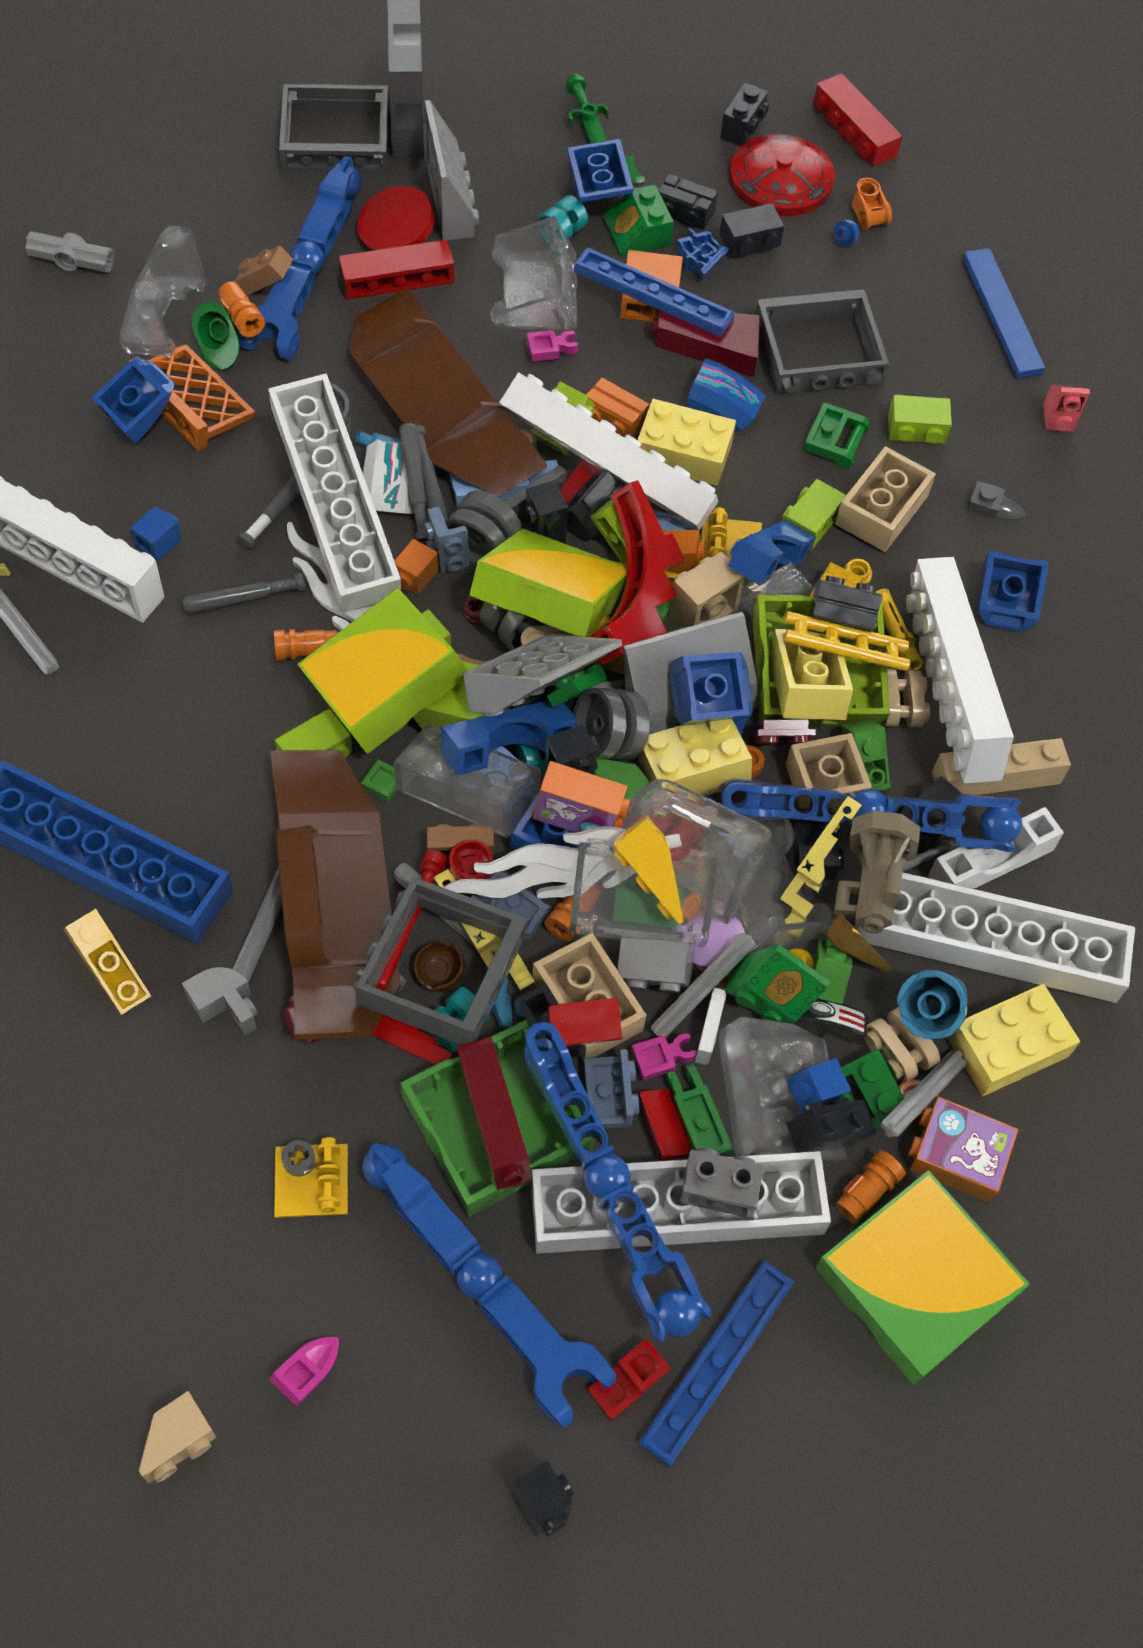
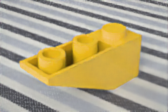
(650, 856)
(107, 961)

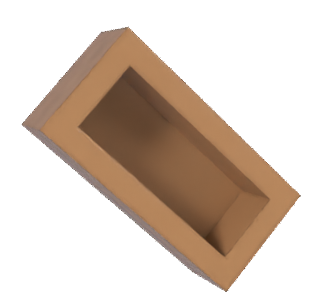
(263, 269)
(445, 837)

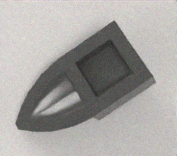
(992, 502)

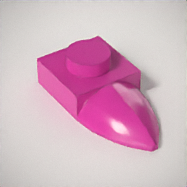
(306, 1369)

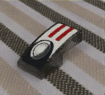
(834, 1017)

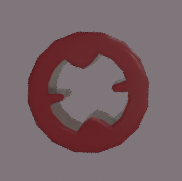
(470, 616)

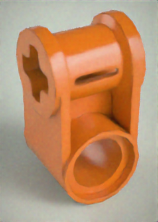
(871, 204)

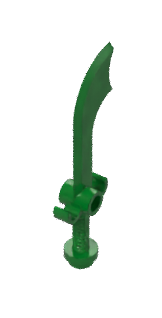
(588, 119)

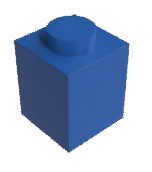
(156, 533)
(818, 1083)

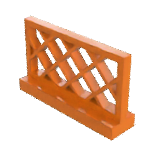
(189, 420)

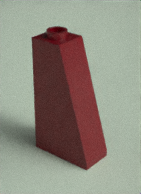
(734, 349)
(494, 1113)

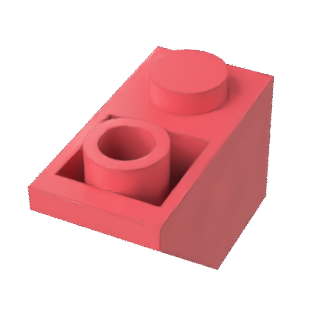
(1064, 407)

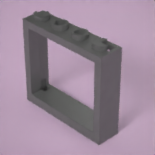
(324, 156)
(822, 308)
(460, 908)

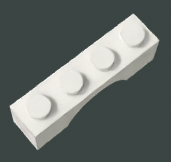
(979, 865)

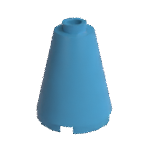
(933, 1004)

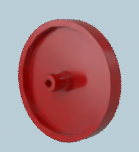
(395, 219)

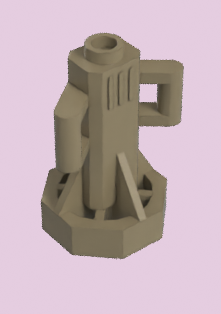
(883, 847)

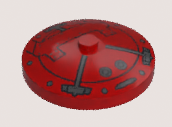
(782, 173)

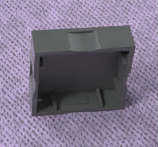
(405, 79)

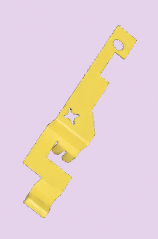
(815, 856)
(491, 943)

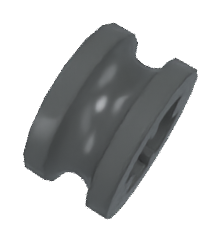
(306, 1165)

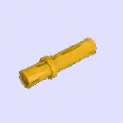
(896, 628)

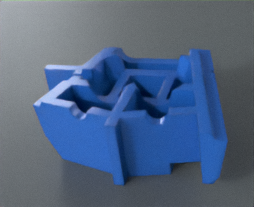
(700, 252)

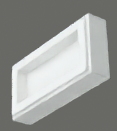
(710, 1026)

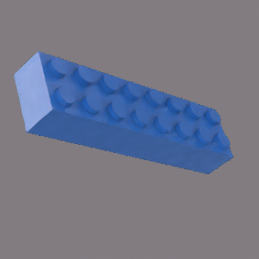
(109, 855)

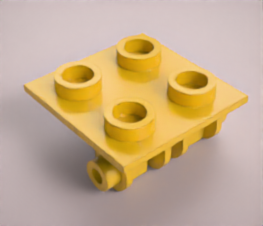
(722, 532)
(319, 1192)

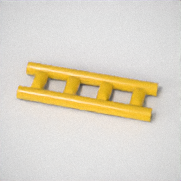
(861, 637)

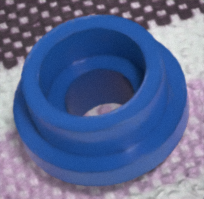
(846, 232)

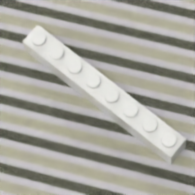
(609, 451)

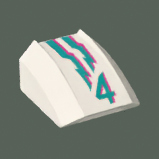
(387, 477)

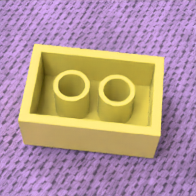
(688, 439)
(809, 680)
(697, 756)
(1014, 1039)

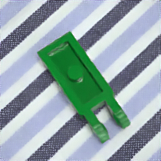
(576, 685)
(698, 1113)

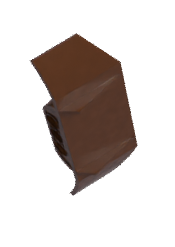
(437, 389)
(330, 889)

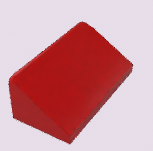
(587, 1021)
(664, 1125)

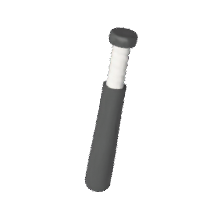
(270, 513)

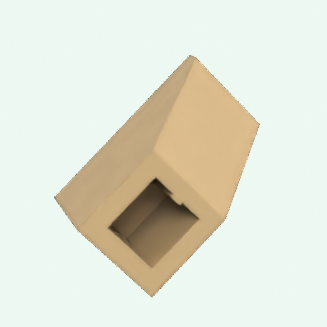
(174, 1435)

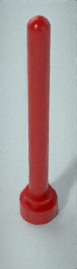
(431, 866)

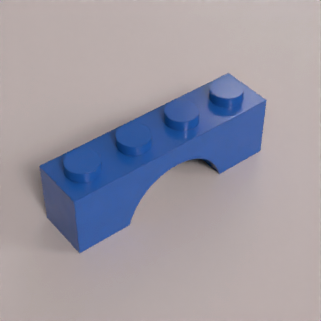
(762, 551)
(470, 742)

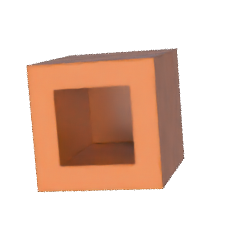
(691, 547)
(416, 566)

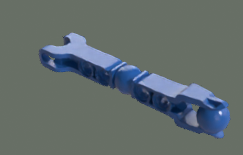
(314, 244)
(999, 823)
(608, 1179)
(483, 1280)

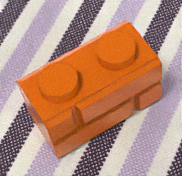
(618, 408)

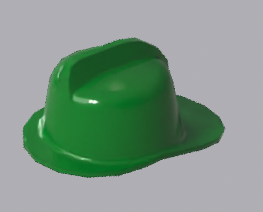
(216, 335)

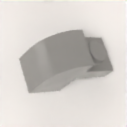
(220, 990)

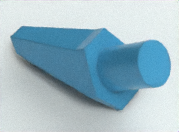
(365, 439)
(502, 1007)

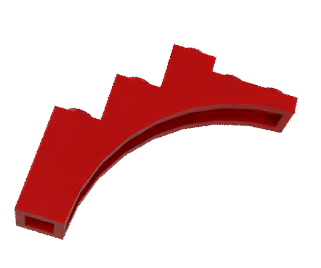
(646, 584)

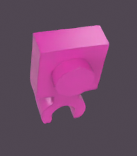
(546, 345)
(658, 1057)

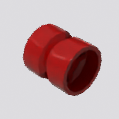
(464, 857)

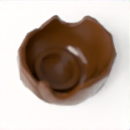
(439, 966)

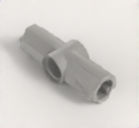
(70, 252)

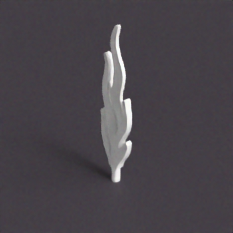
(322, 592)
(543, 865)

